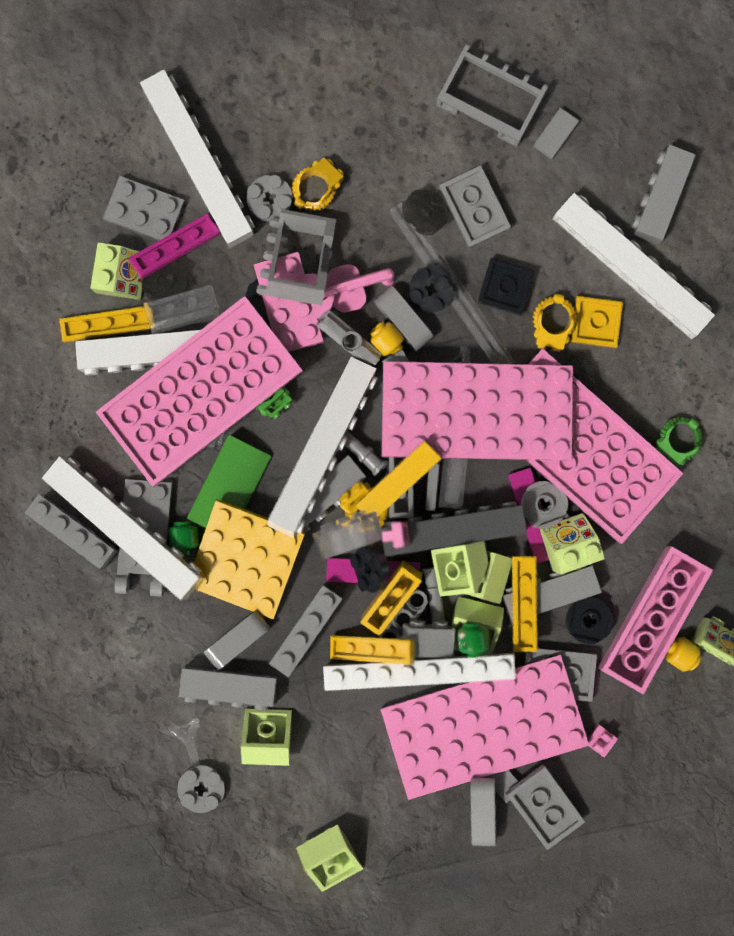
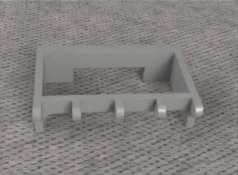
(455, 105)
(295, 290)

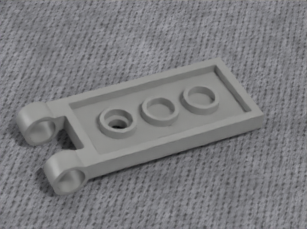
(154, 507)

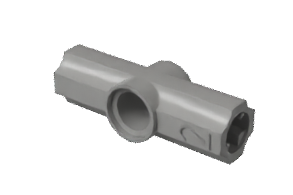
(338, 330)

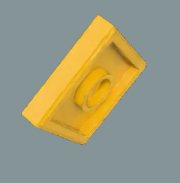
(597, 322)

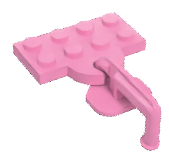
(296, 321)

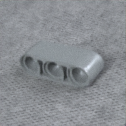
(404, 318)
(412, 611)
(237, 640)
(483, 812)

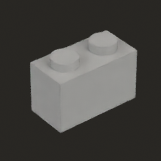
(430, 639)

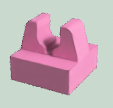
(399, 534)
(601, 740)

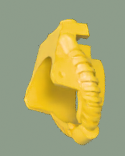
(324, 170)
(554, 340)
(352, 496)

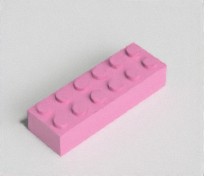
(655, 619)

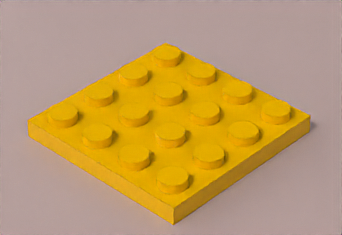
(245, 559)

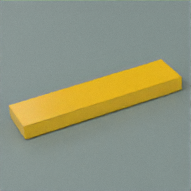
(103, 324)
(399, 479)
(524, 603)
(372, 649)

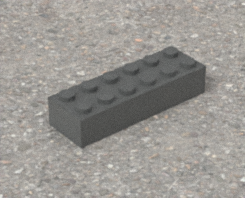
(460, 528)

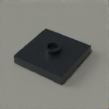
(506, 286)

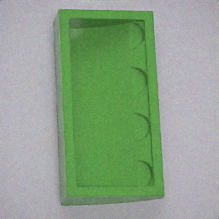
(230, 479)

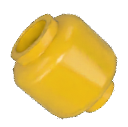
(386, 338)
(684, 654)

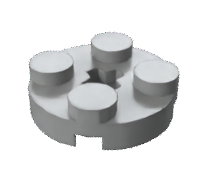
(257, 193)
(538, 517)
(191, 798)

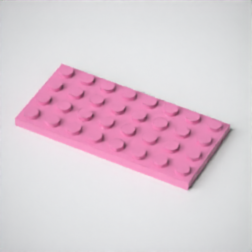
(199, 391)
(478, 410)
(612, 467)
(484, 727)

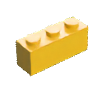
(392, 598)

